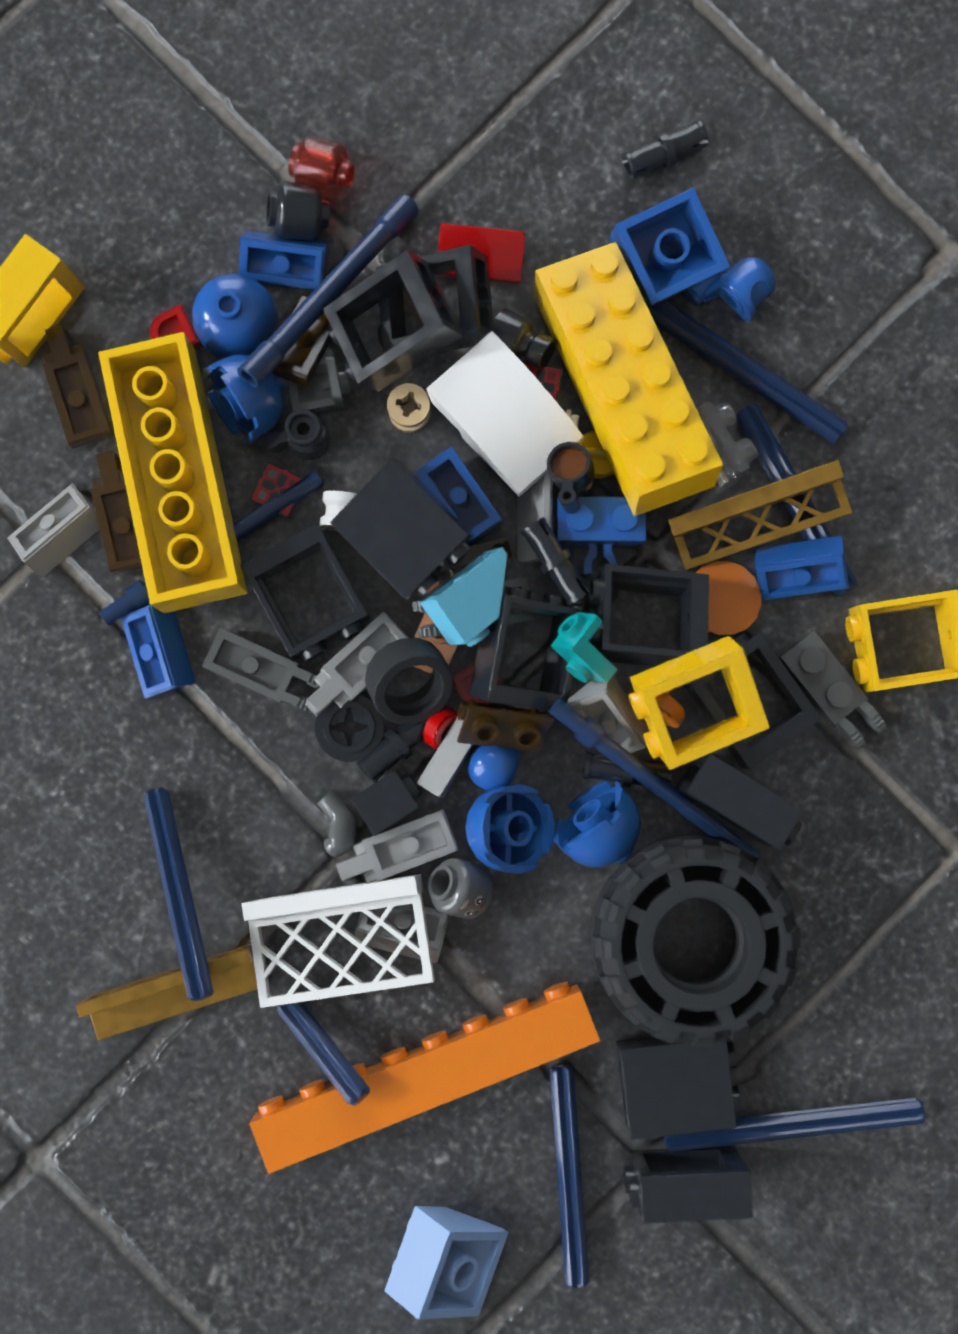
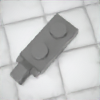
(345, 673)
(400, 848)

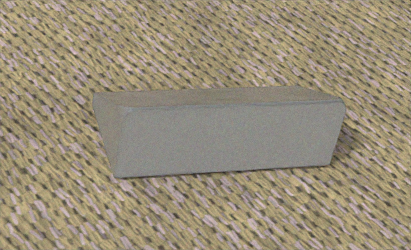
(531, 507)
(55, 531)
(612, 709)
(446, 762)
(403, 919)

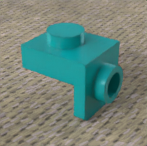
(582, 657)

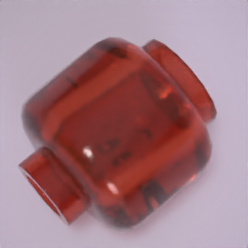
(322, 164)

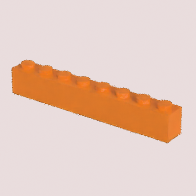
(425, 1076)

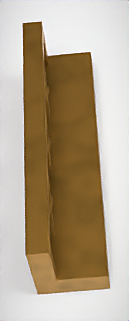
(757, 499)
(165, 994)

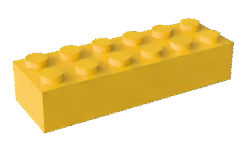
(626, 379)
(172, 473)

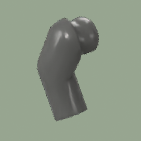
(343, 825)

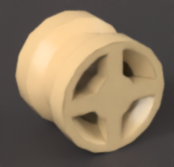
(408, 417)

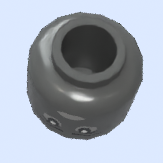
(461, 888)

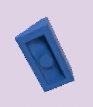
(283, 260)
(801, 568)
(157, 651)

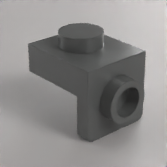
(324, 389)

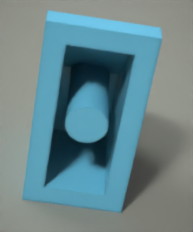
(469, 599)

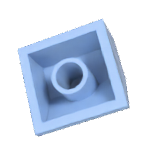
(445, 1263)

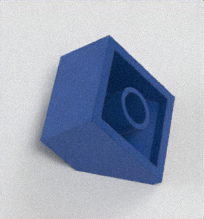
(670, 247)

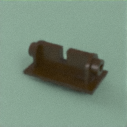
(506, 728)

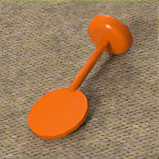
(732, 609)

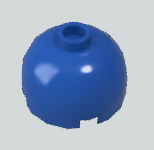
(233, 315)
(240, 404)
(600, 827)
(510, 828)

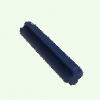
(324, 1052)

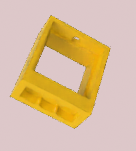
(33, 297)
(859, 632)
(722, 655)

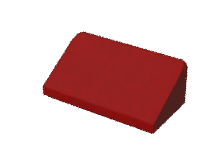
(501, 246)

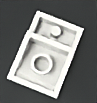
(503, 412)

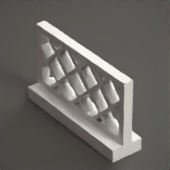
(332, 902)

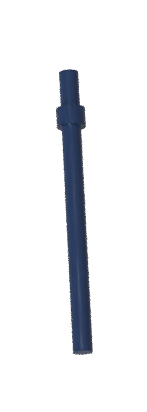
(137, 593)
(592, 733)

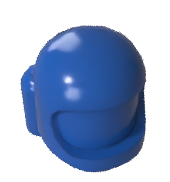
(740, 287)
(493, 766)

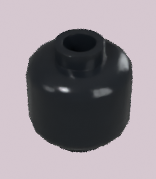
(297, 211)

